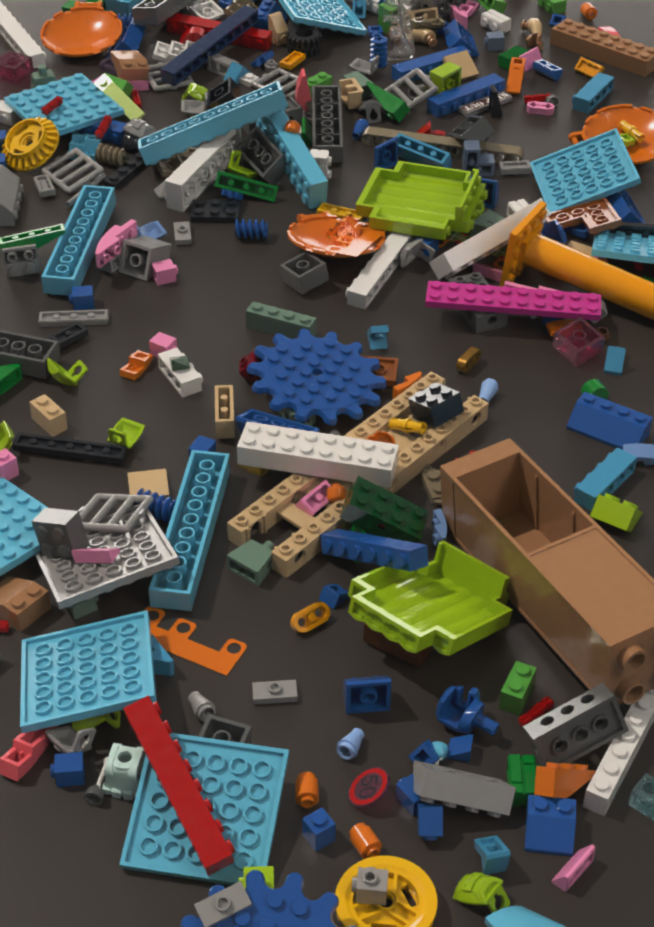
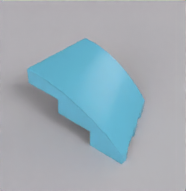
(86, 143)
(518, 917)

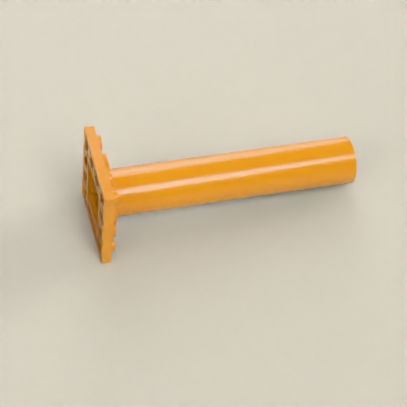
(530, 248)

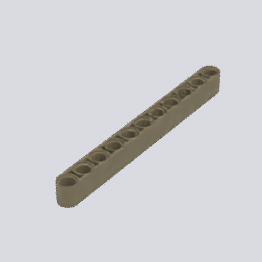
(448, 142)

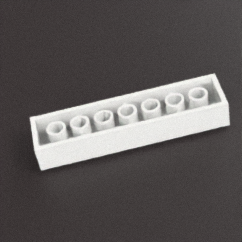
(200, 170)
(480, 244)
(317, 454)

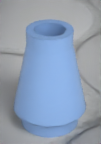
(488, 389)
(349, 745)

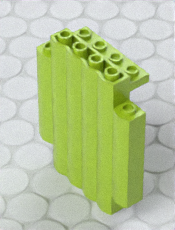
(422, 200)
(437, 605)

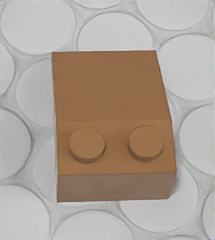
(130, 65)
(22, 602)

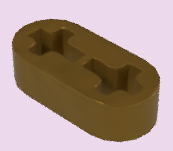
(468, 359)

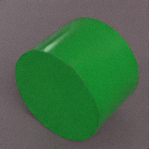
(596, 388)

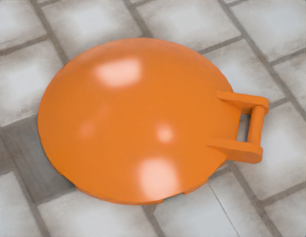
(82, 30)
(609, 118)
(311, 235)

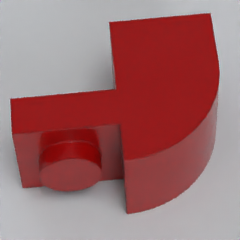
(192, 34)

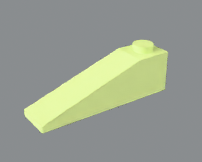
(109, 88)

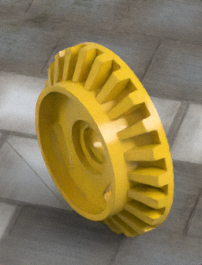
(44, 138)
(401, 876)

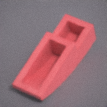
(302, 91)
(24, 753)

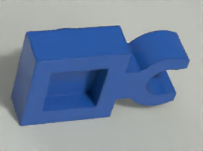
(375, 31)
(262, 59)
(232, 195)
(580, 231)

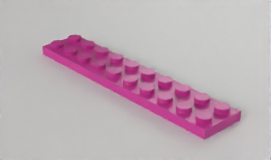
(513, 300)

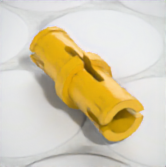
(631, 130)
(407, 425)

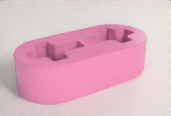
(540, 108)

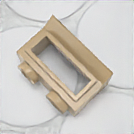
(351, 92)

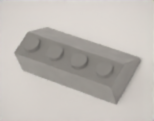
(9, 196)
(462, 788)

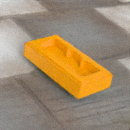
(292, 60)
(588, 67)

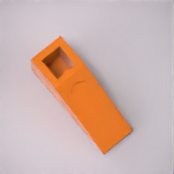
(515, 75)
(561, 779)

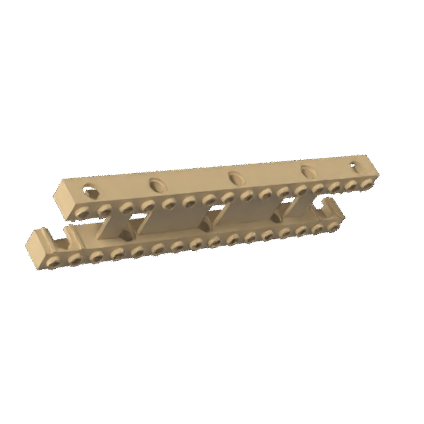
(412, 459)

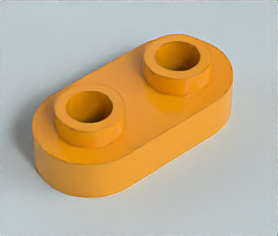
(308, 617)

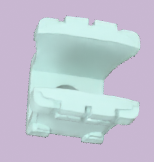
(122, 771)

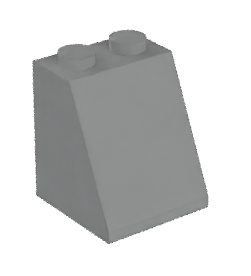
(139, 254)

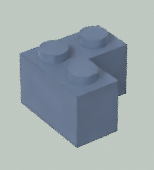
(475, 159)

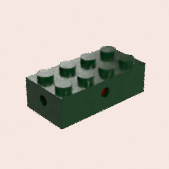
(383, 512)

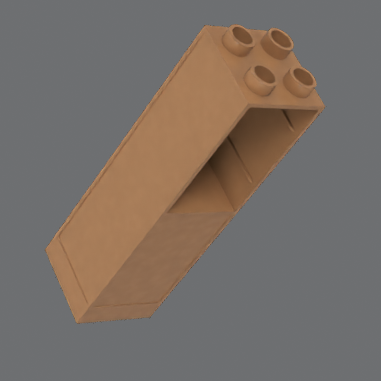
(561, 566)

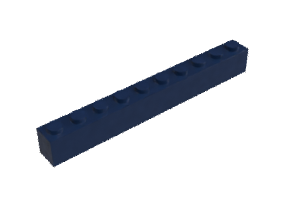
(209, 45)

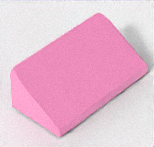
(531, 56)
(140, 85)
(488, 271)
(314, 499)
(95, 555)
(574, 868)

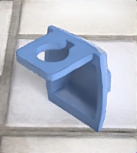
(152, 230)

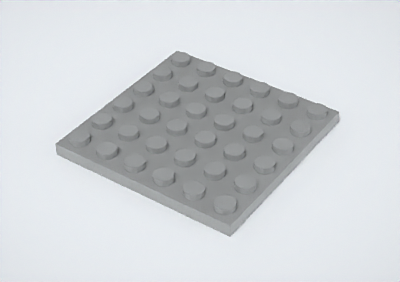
(141, 555)

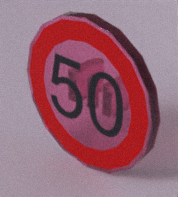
(369, 787)

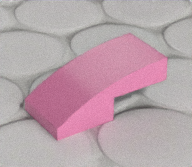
(469, 7)
(460, 16)

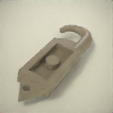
(432, 483)

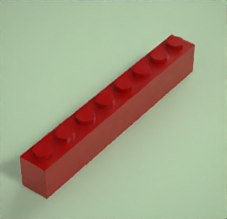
(252, 38)
(179, 786)

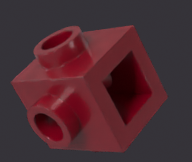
(244, 362)

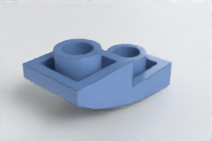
(643, 452)
(439, 526)

